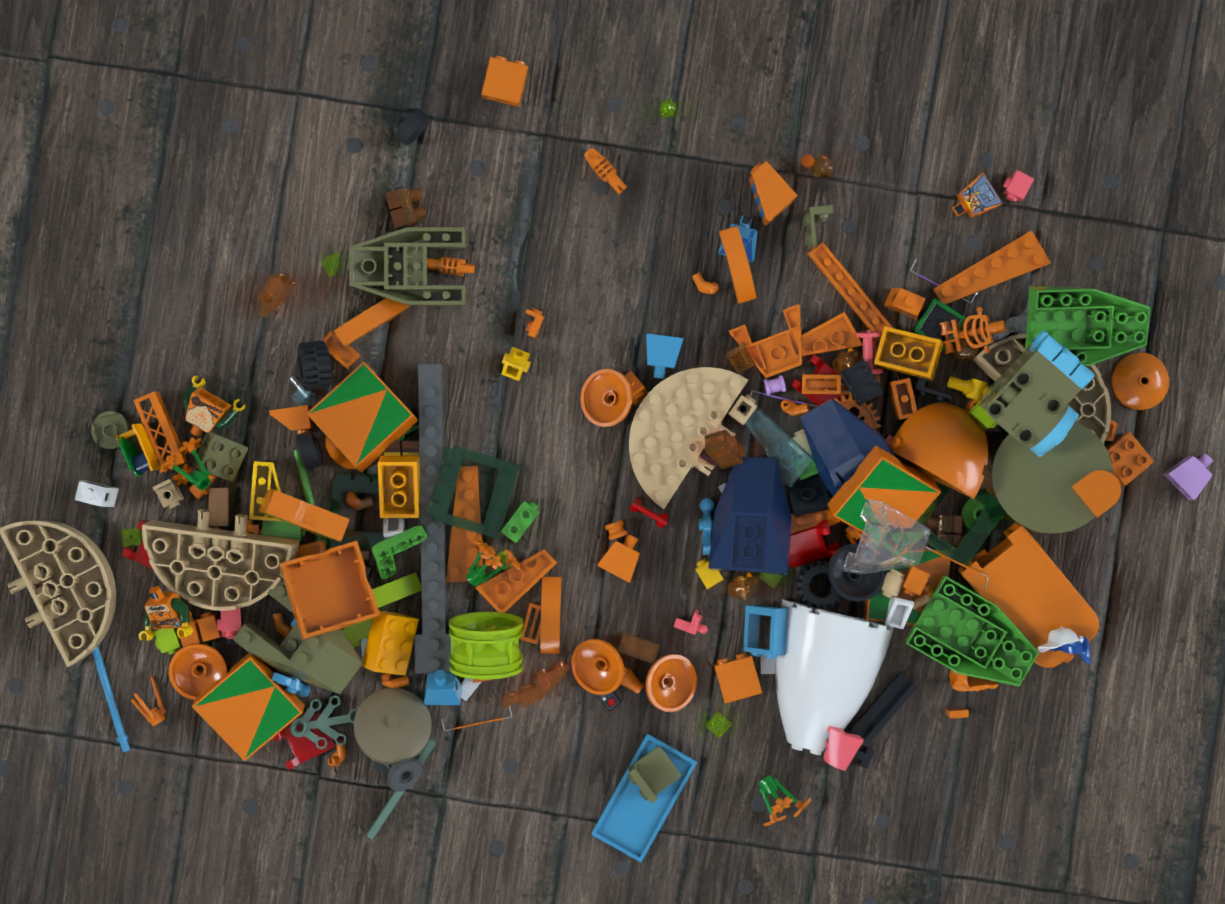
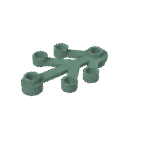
(321, 723)

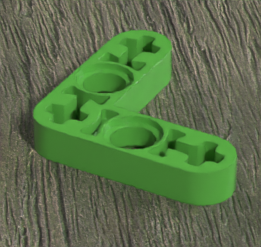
(384, 550)

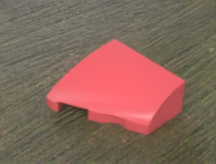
(841, 747)

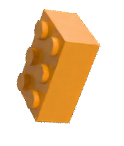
(908, 353)
(399, 486)
(390, 643)

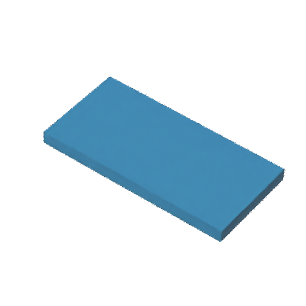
(629, 819)

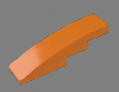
(369, 320)
(825, 384)

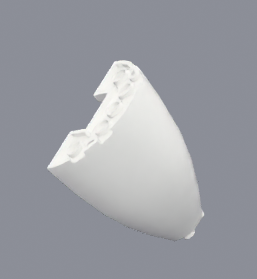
(825, 671)

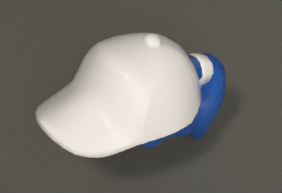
(1068, 642)

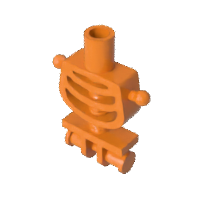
(985, 329)

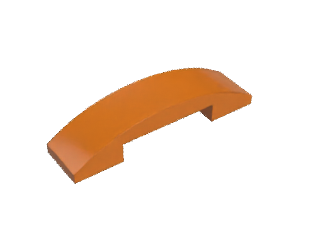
(738, 264)
(550, 615)

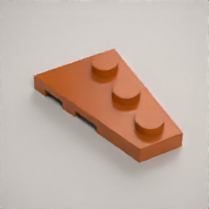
(830, 336)

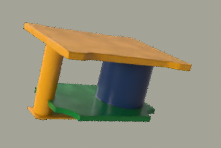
(138, 462)

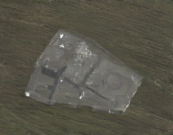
(887, 541)

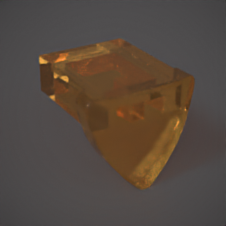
(740, 358)

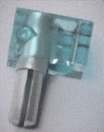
(301, 396)

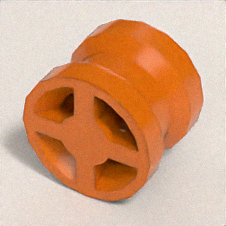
(615, 529)

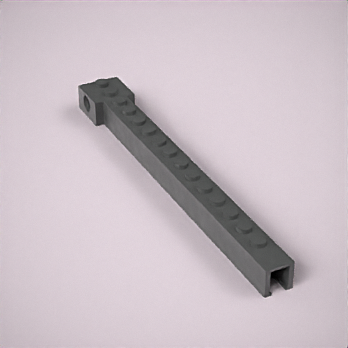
(434, 642)

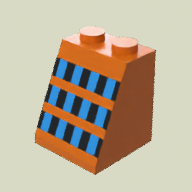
(770, 192)

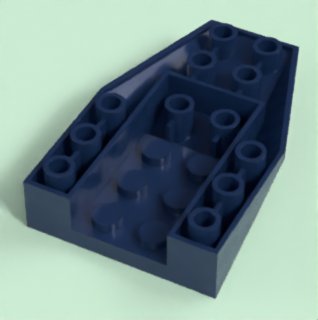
(839, 442)
(752, 521)

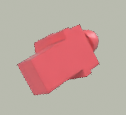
(693, 626)

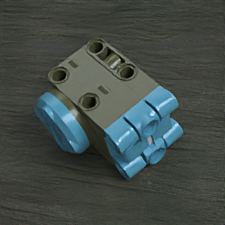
(1036, 392)

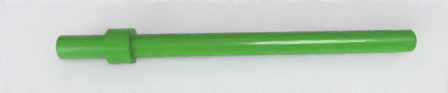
(306, 486)

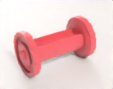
(869, 348)

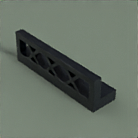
(883, 708)

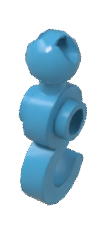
(706, 524)
(292, 684)

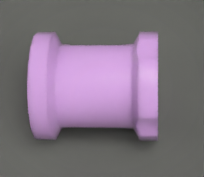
(774, 385)

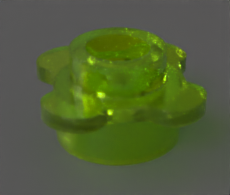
(667, 108)
(135, 532)

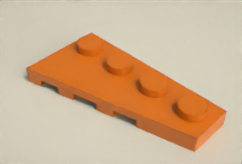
(512, 584)

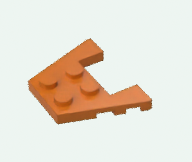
(778, 351)

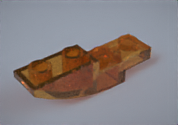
(544, 683)

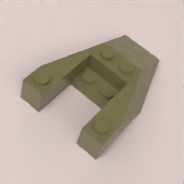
(397, 266)
(320, 660)

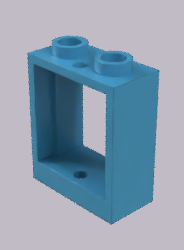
(777, 631)

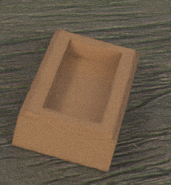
(219, 506)

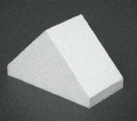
(393, 526)
(898, 612)

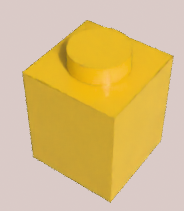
(708, 576)

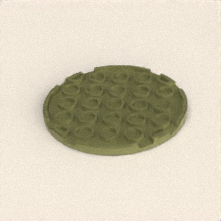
(1039, 489)

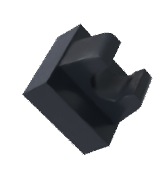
(864, 756)

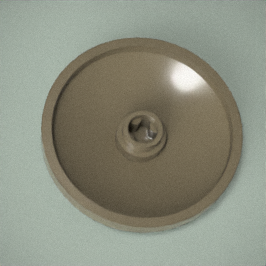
(392, 726)

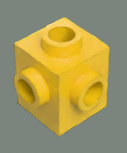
(515, 363)

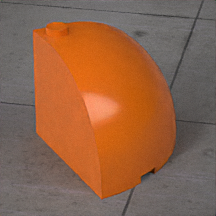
(944, 446)

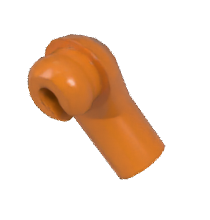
(703, 286)
(794, 409)
(279, 624)
(394, 683)
(339, 756)

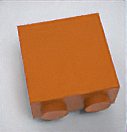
(505, 81)
(1128, 458)
(737, 677)

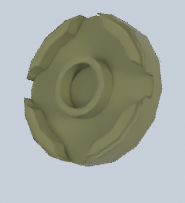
(106, 428)

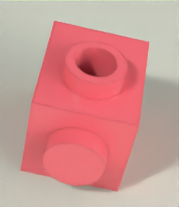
(1017, 186)
(229, 623)

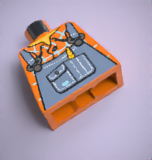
(977, 198)

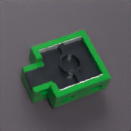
(937, 313)

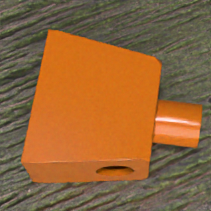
(905, 302)
(621, 558)

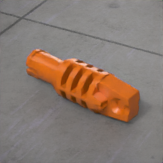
(604, 169)
(450, 266)

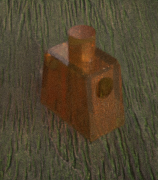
(279, 289)

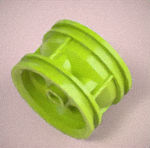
(485, 645)

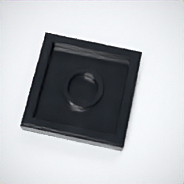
(808, 496)

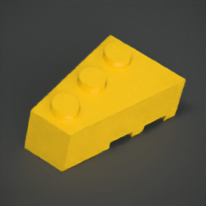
(263, 479)

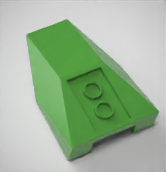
(1087, 321)
(971, 636)

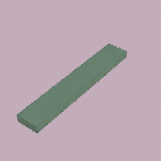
(396, 795)

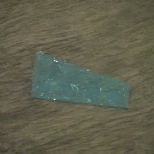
(778, 445)

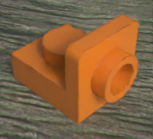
(534, 326)

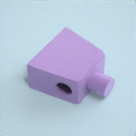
(1190, 475)

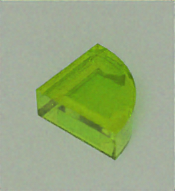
(331, 264)

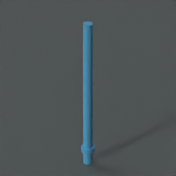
(122, 737)

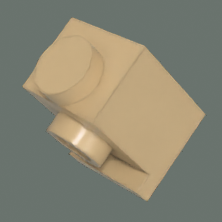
(739, 416)
(170, 486)

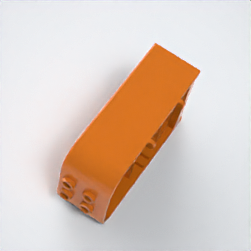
(1031, 592)

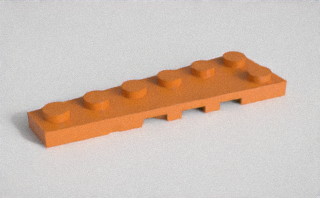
(1007, 263)
(466, 506)

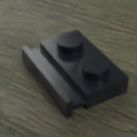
(861, 382)

